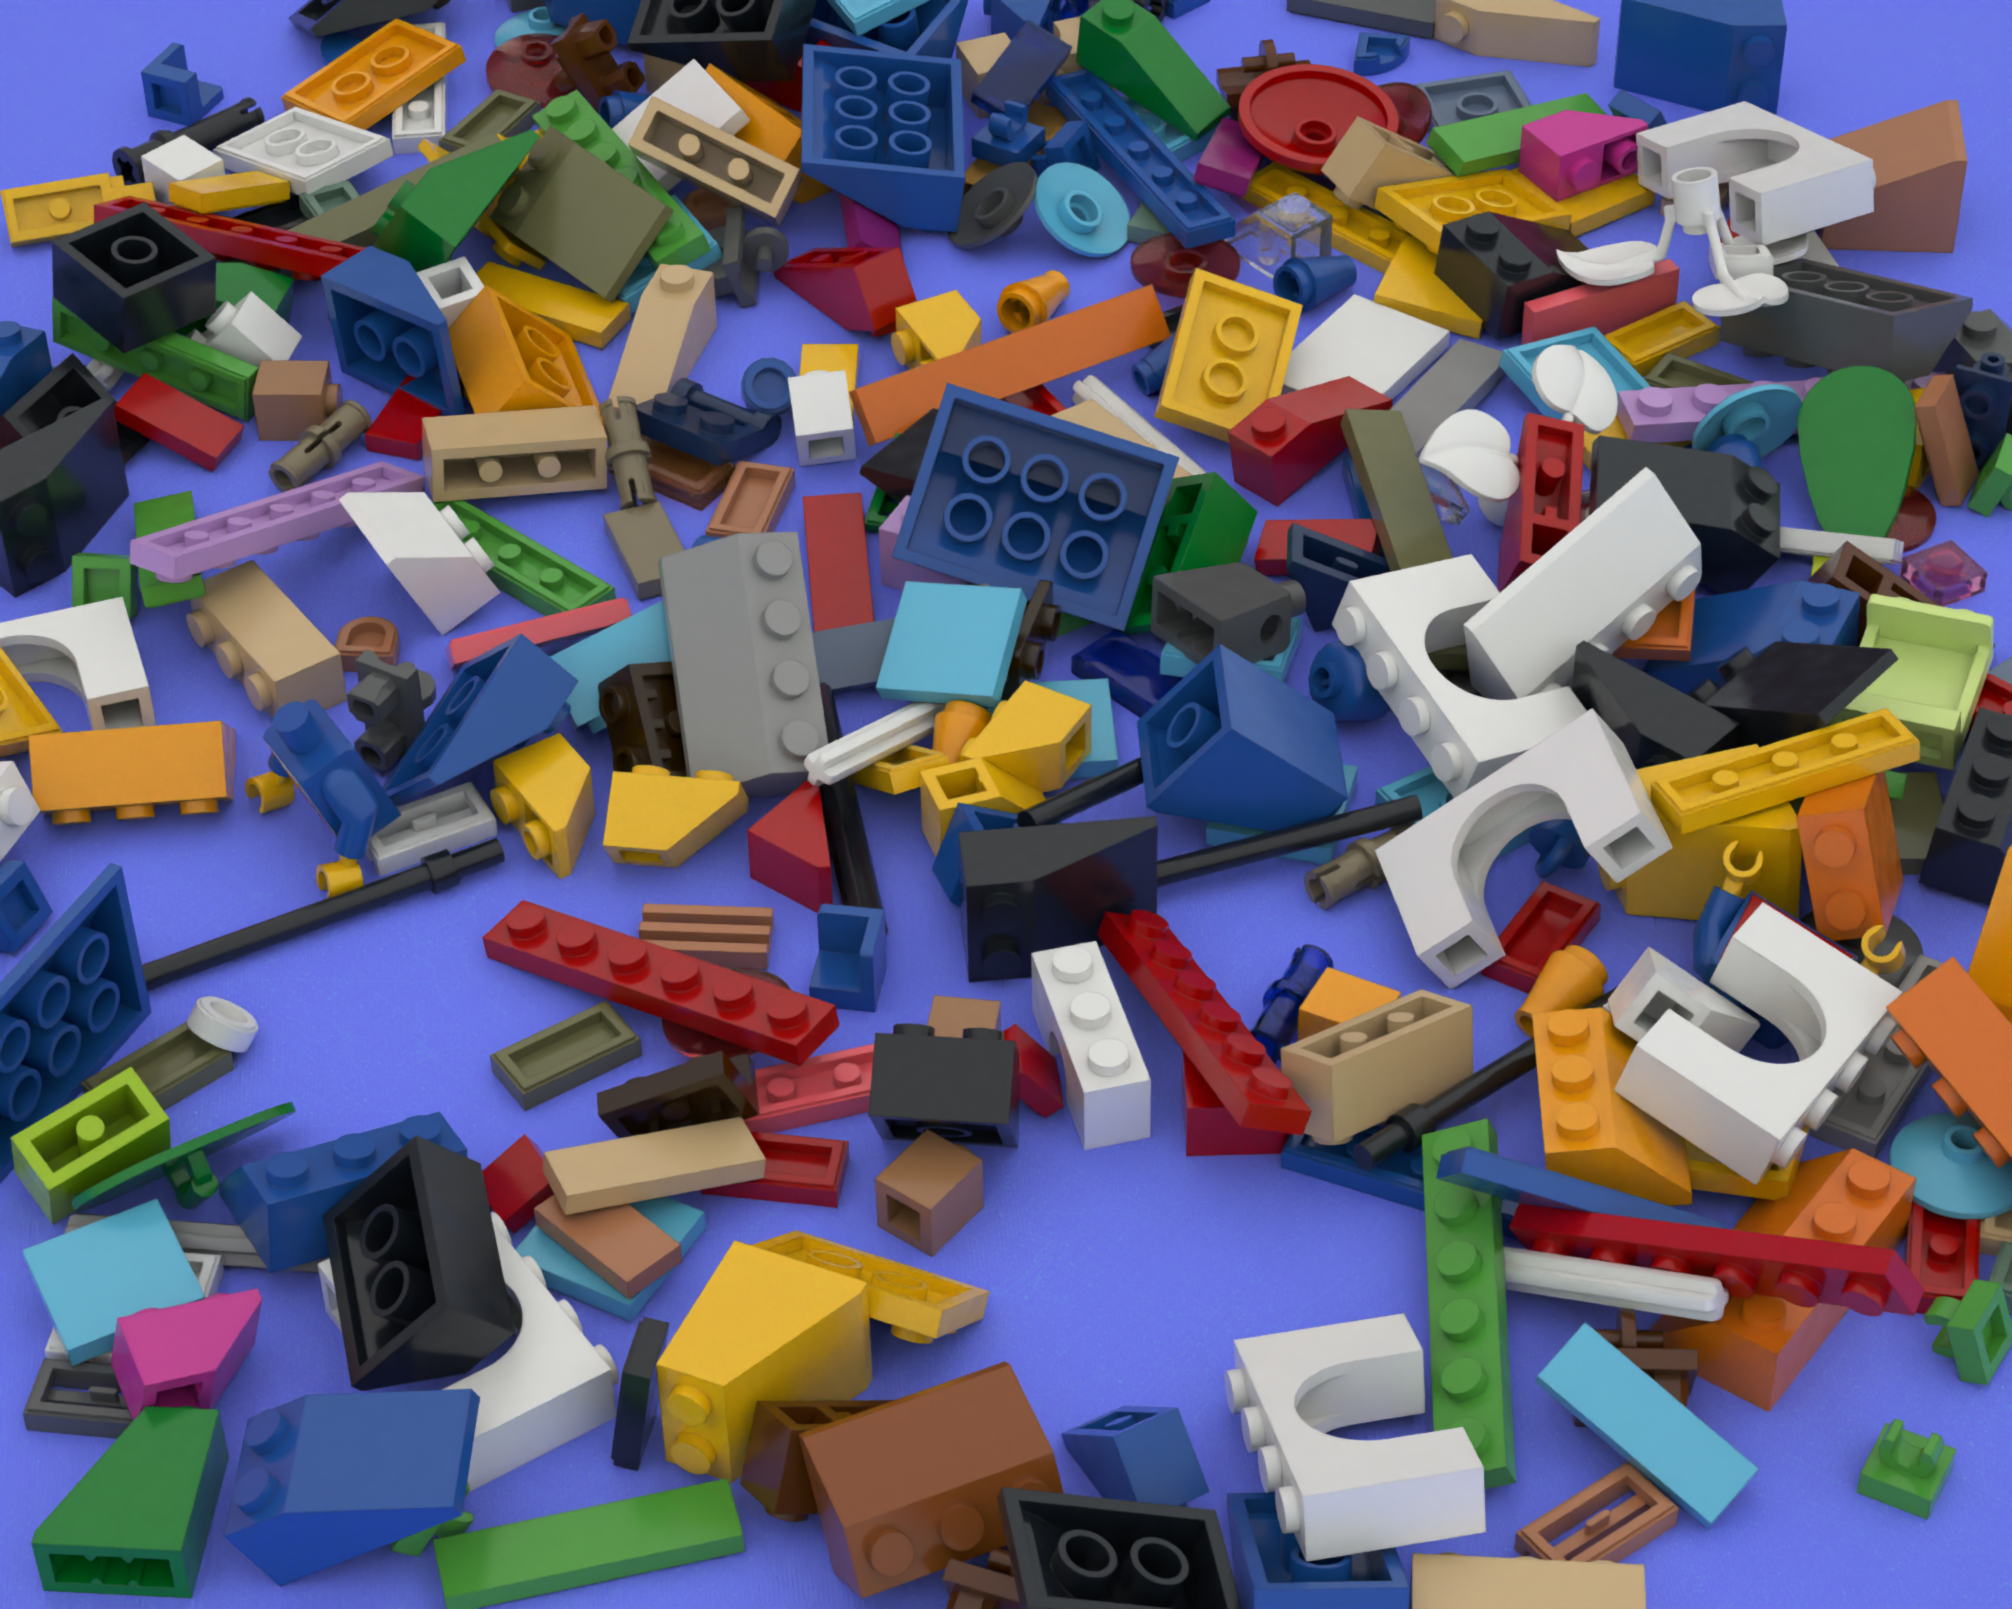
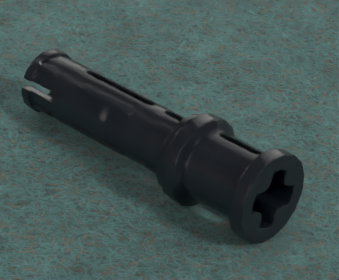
(207, 132)

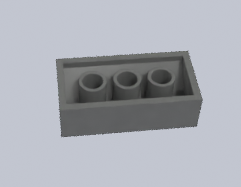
(1850, 320)

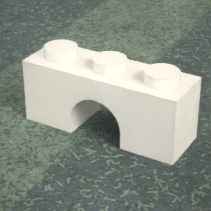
(1101, 1060)

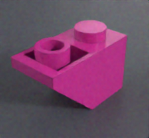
(1578, 151)
(184, 1350)

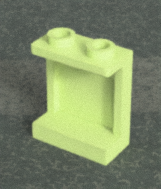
(1936, 675)

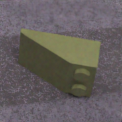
(581, 213)

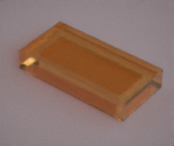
(685, 476)

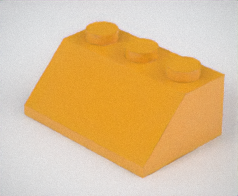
(770, 129)
(516, 359)
(133, 770)
(1588, 1125)

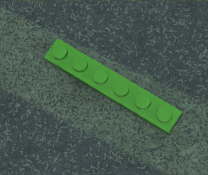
(573, 116)
(1468, 1306)

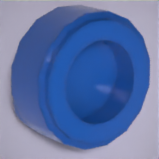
(767, 386)
(1558, 845)

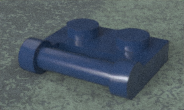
(706, 424)

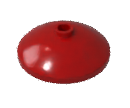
(1305, 110)

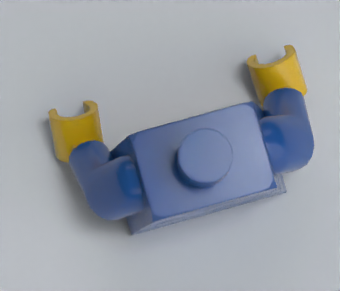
(334, 782)
(1728, 912)

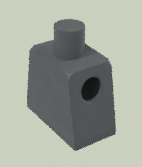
(1225, 607)

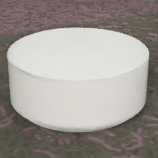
(222, 1024)

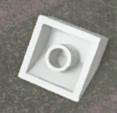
(425, 553)

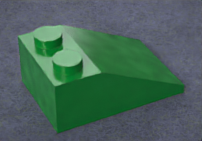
(437, 214)

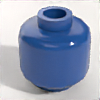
(1342, 685)

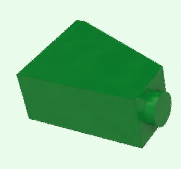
(140, 1510)

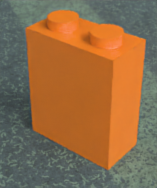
(1851, 857)

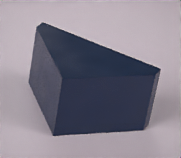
(1324, 570)

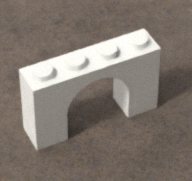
(1776, 171)
(1422, 610)
(88, 653)
(1444, 859)
(1754, 1109)
(544, 1386)
(1344, 1491)

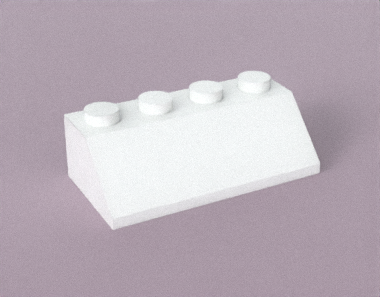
(1591, 586)

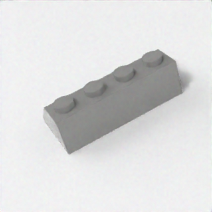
(744, 660)

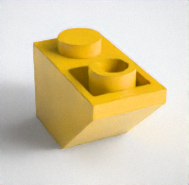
(934, 329)
(1035, 737)
(969, 783)
(547, 799)
(668, 817)

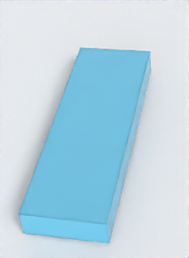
(1646, 1425)

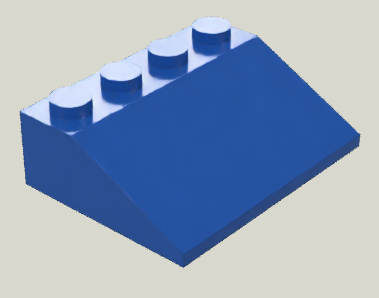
(886, 132)
(1035, 499)
(68, 1007)

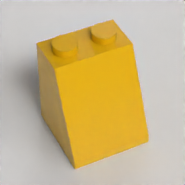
(1686, 874)
(758, 1335)

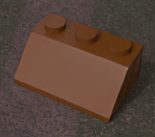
(924, 1477)

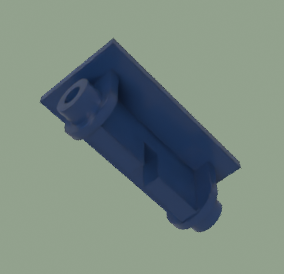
(1985, 402)

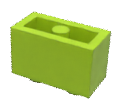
(89, 1142)

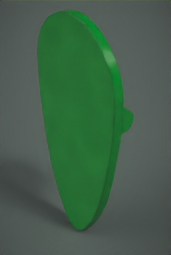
(1857, 449)
(173, 1162)

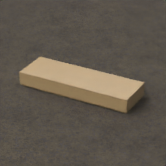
(653, 1165)

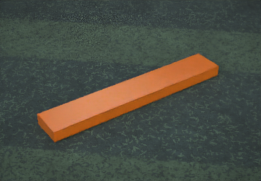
(1014, 361)

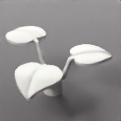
(1699, 213)
(1476, 447)

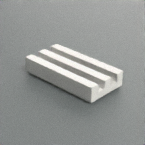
(1827, 543)
(431, 825)

